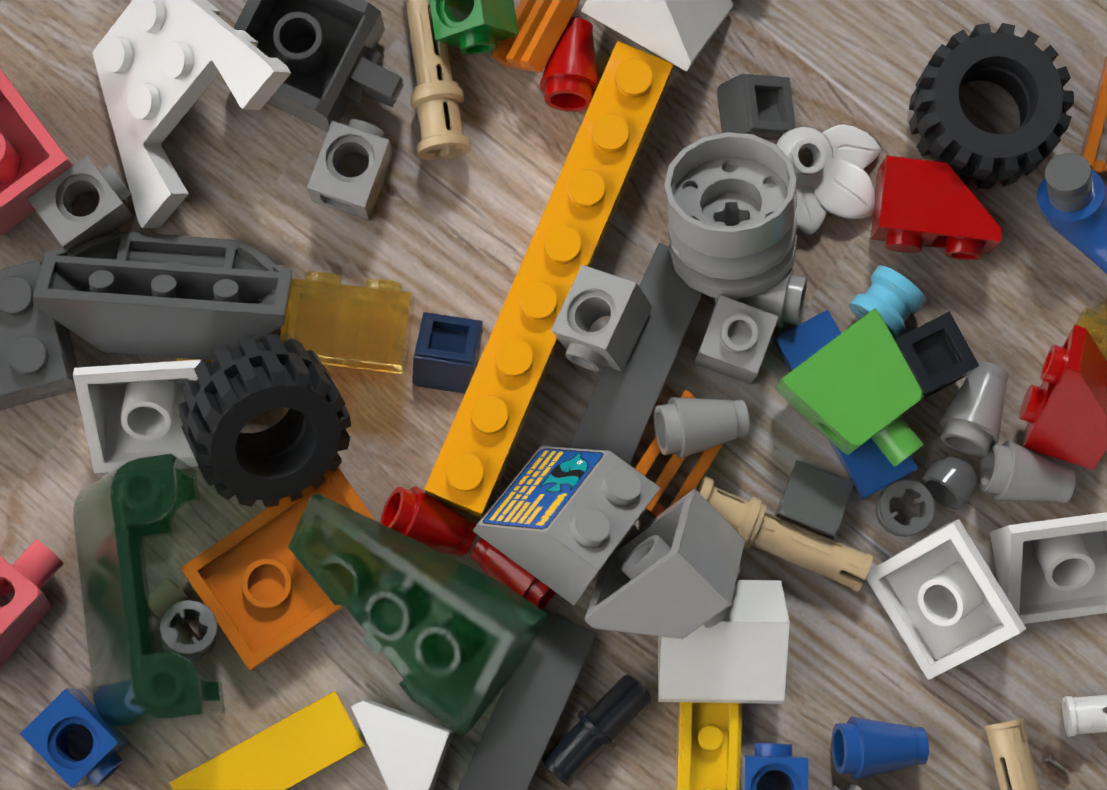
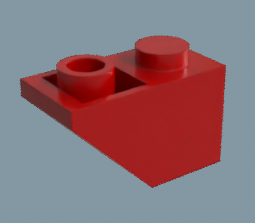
(930, 207)
(1070, 406)

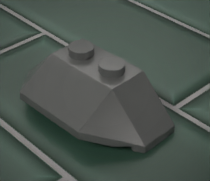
(163, 293)

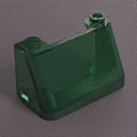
(110, 522)

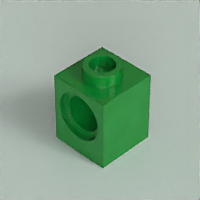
(473, 23)

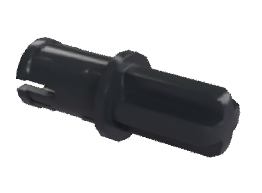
(597, 729)

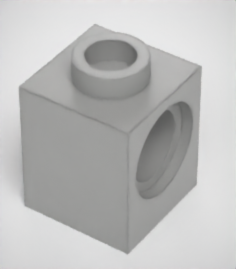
(355, 194)
(57, 199)
(593, 297)
(736, 340)

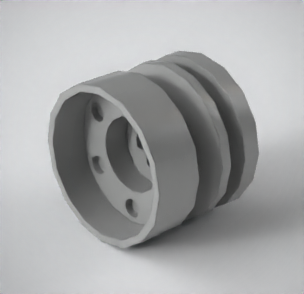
(731, 215)

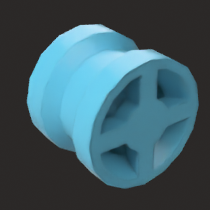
(892, 297)

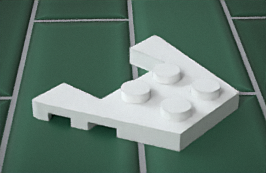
(152, 74)

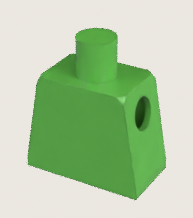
(858, 390)

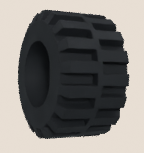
(1016, 67)
(278, 459)

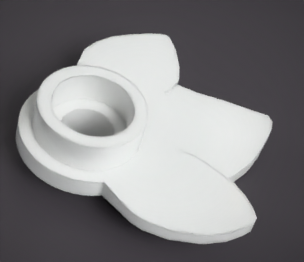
(836, 176)

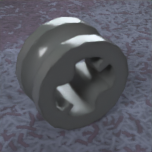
(914, 524)
(207, 627)

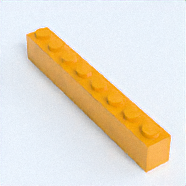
(563, 241)

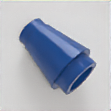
(876, 747)

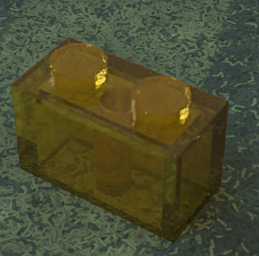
(351, 323)

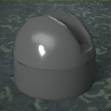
(951, 481)

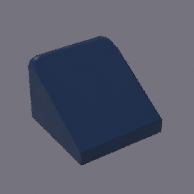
(446, 352)

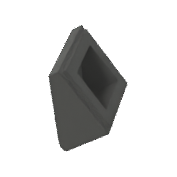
(756, 105)
(814, 499)

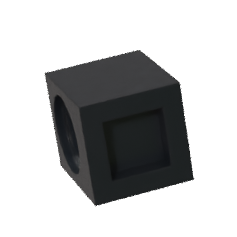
(937, 354)

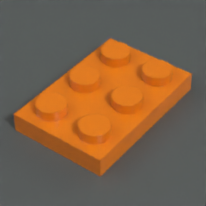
(258, 584)

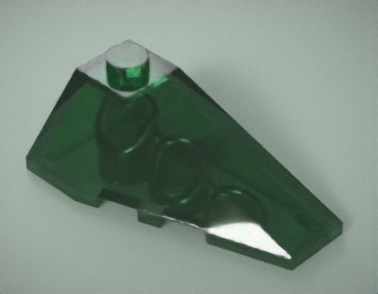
(433, 617)

